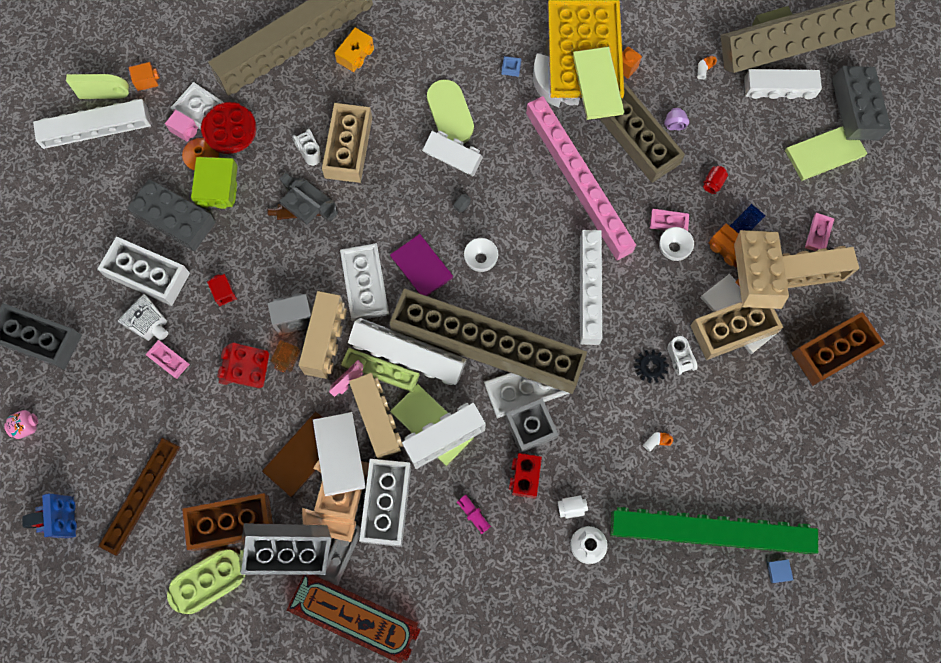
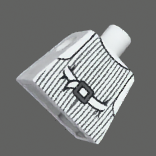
(145, 319)

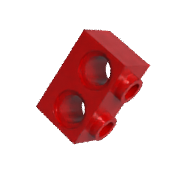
(531, 476)

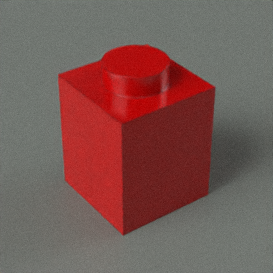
(221, 289)

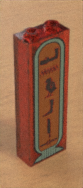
(354, 618)

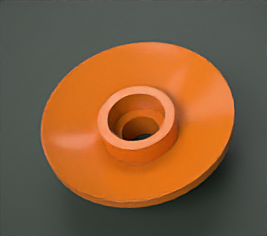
(189, 152)

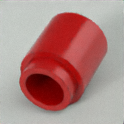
(715, 179)

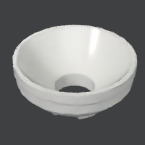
(679, 236)
(481, 246)
(578, 547)

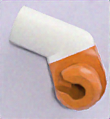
(704, 65)
(658, 439)

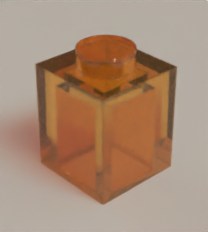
(285, 356)

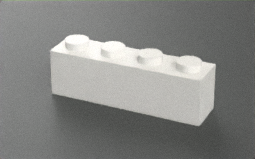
(782, 83)

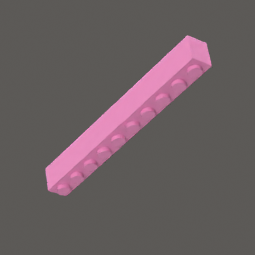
(580, 178)

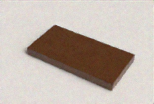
(296, 460)

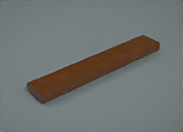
(139, 497)

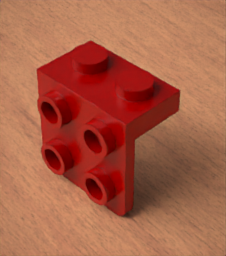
(243, 365)

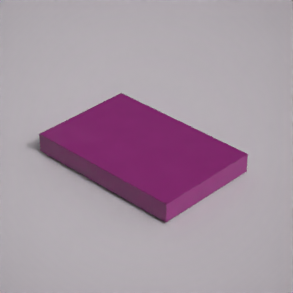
(421, 266)

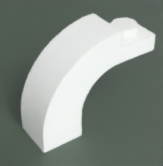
(541, 81)

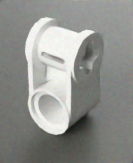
(306, 144)
(681, 357)

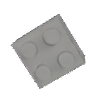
(290, 313)
(531, 425)

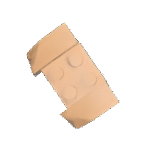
(336, 510)

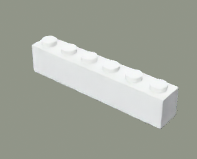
(91, 123)
(590, 287)
(407, 351)

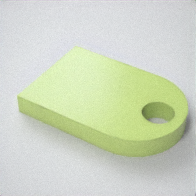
(98, 86)

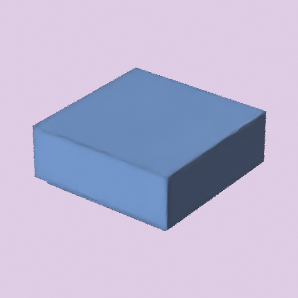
(511, 66)
(780, 571)

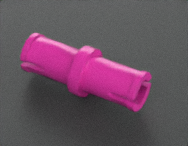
(473, 514)

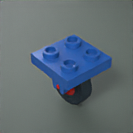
(54, 518)

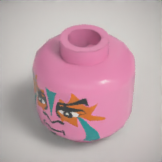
(21, 424)

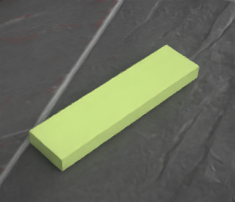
(384, 370)

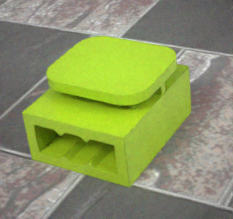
(214, 182)

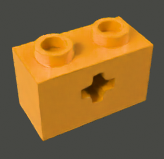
(354, 50)

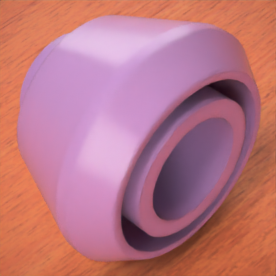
(676, 119)

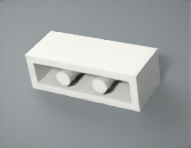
(453, 152)

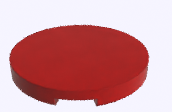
(228, 128)

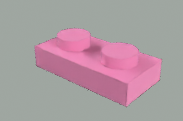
(667, 219)
(819, 232)
(167, 359)
(342, 382)

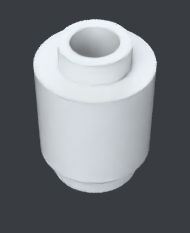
(572, 507)

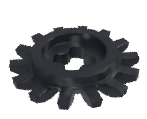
(656, 361)

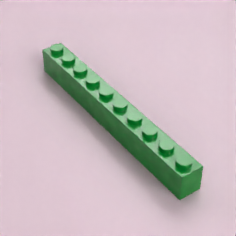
(714, 531)

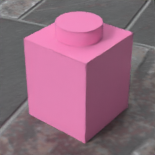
(181, 125)

